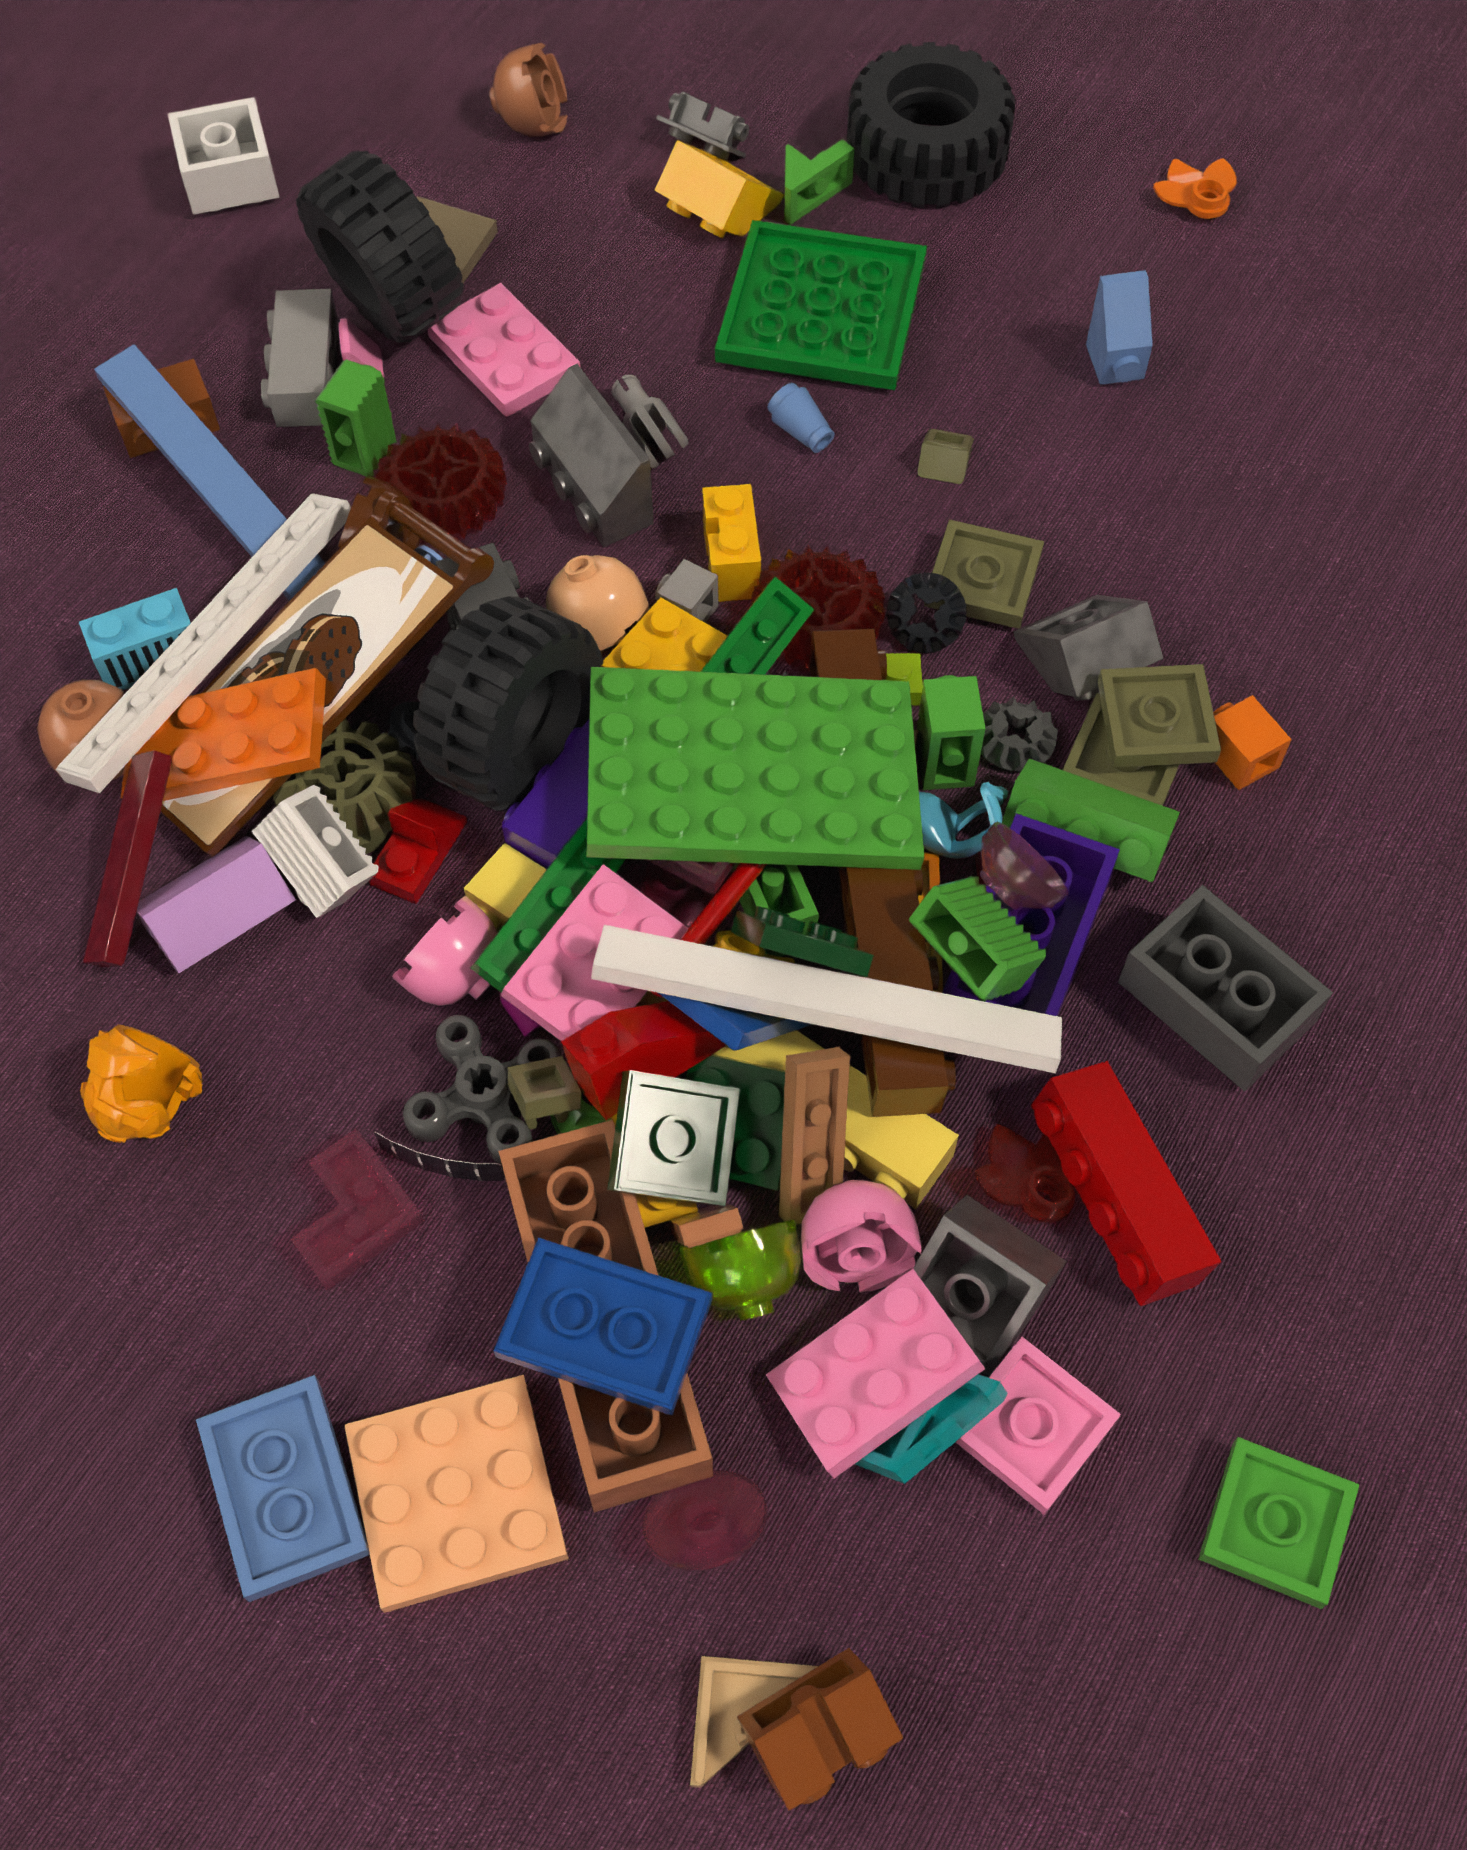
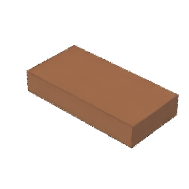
(706, 1225)

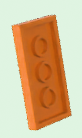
(242, 734)

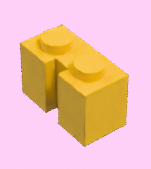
(731, 540)

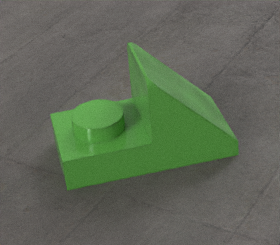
(815, 180)

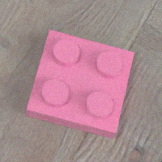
(1041, 1428)

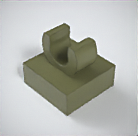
(544, 1089)

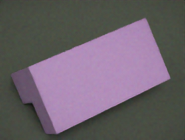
(214, 903)

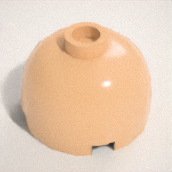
(598, 596)

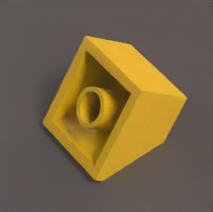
(714, 191)

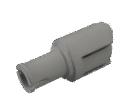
(646, 418)

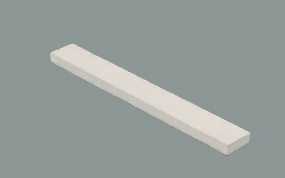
(203, 644)
(828, 998)

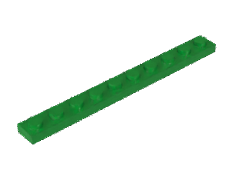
(746, 650)

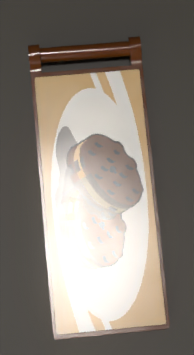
(352, 627)

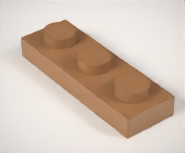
(812, 1128)

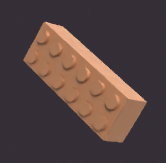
(564, 1198)

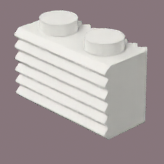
(315, 850)

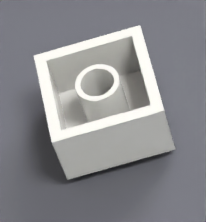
(223, 155)

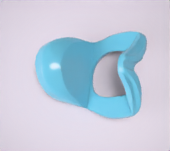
(942, 824)

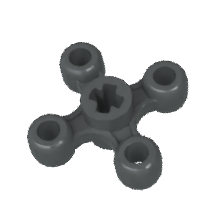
(473, 1075)

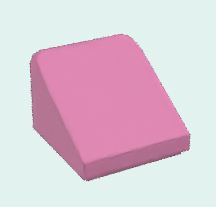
(358, 346)

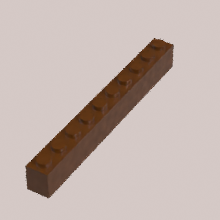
(878, 910)

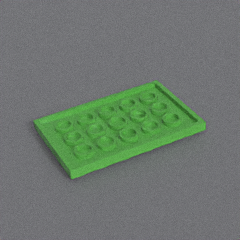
(752, 769)

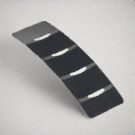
(442, 1166)

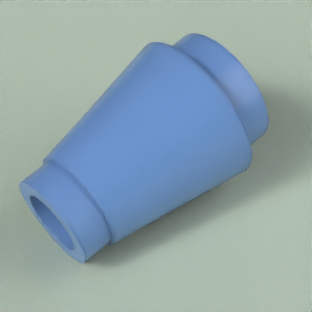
(800, 417)

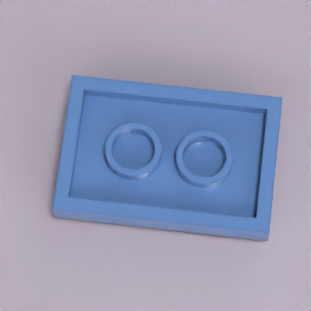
(282, 1488)

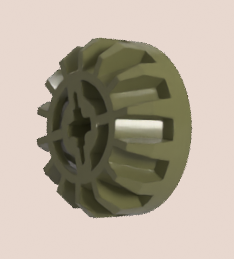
(360, 787)

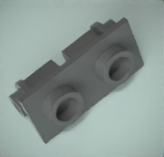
(720, 133)

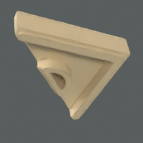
(725, 1692)

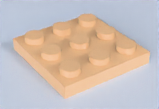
(454, 1493)

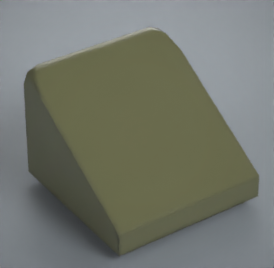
(945, 456)

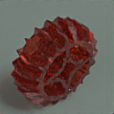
(447, 476)
(836, 589)

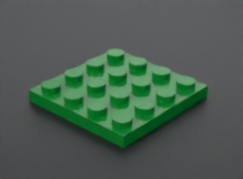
(822, 305)

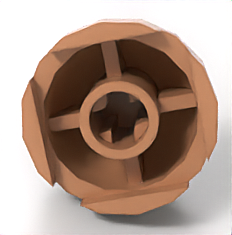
(529, 91)
(72, 714)

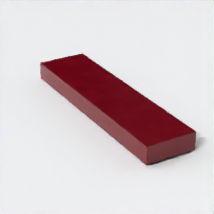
(128, 859)

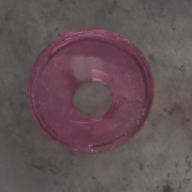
(1018, 870)

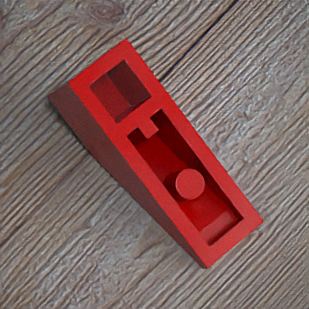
(639, 1039)

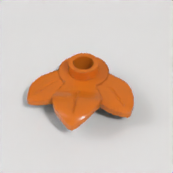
(1198, 191)

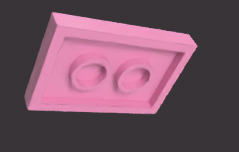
(502, 349)
(556, 978)
(874, 1373)

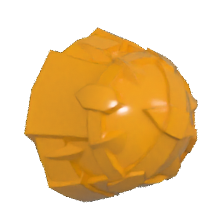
(136, 1083)

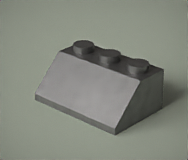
(592, 459)

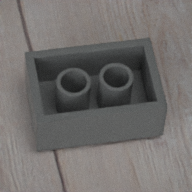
(1224, 987)

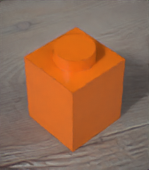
(1249, 741)

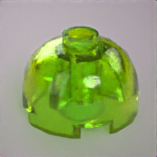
(746, 1268)

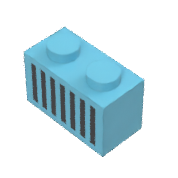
(134, 636)

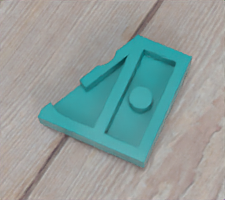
(935, 1430)

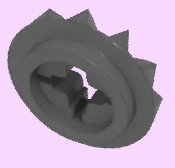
(1012, 751)

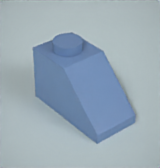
(1121, 328)

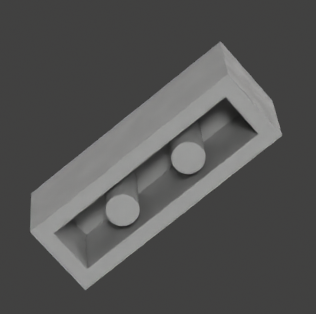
(300, 355)

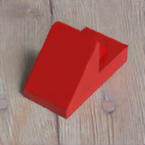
(416, 848)

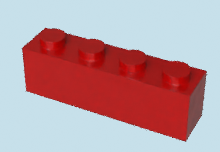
(1124, 1183)

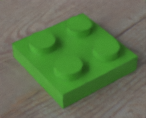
(1279, 1523)

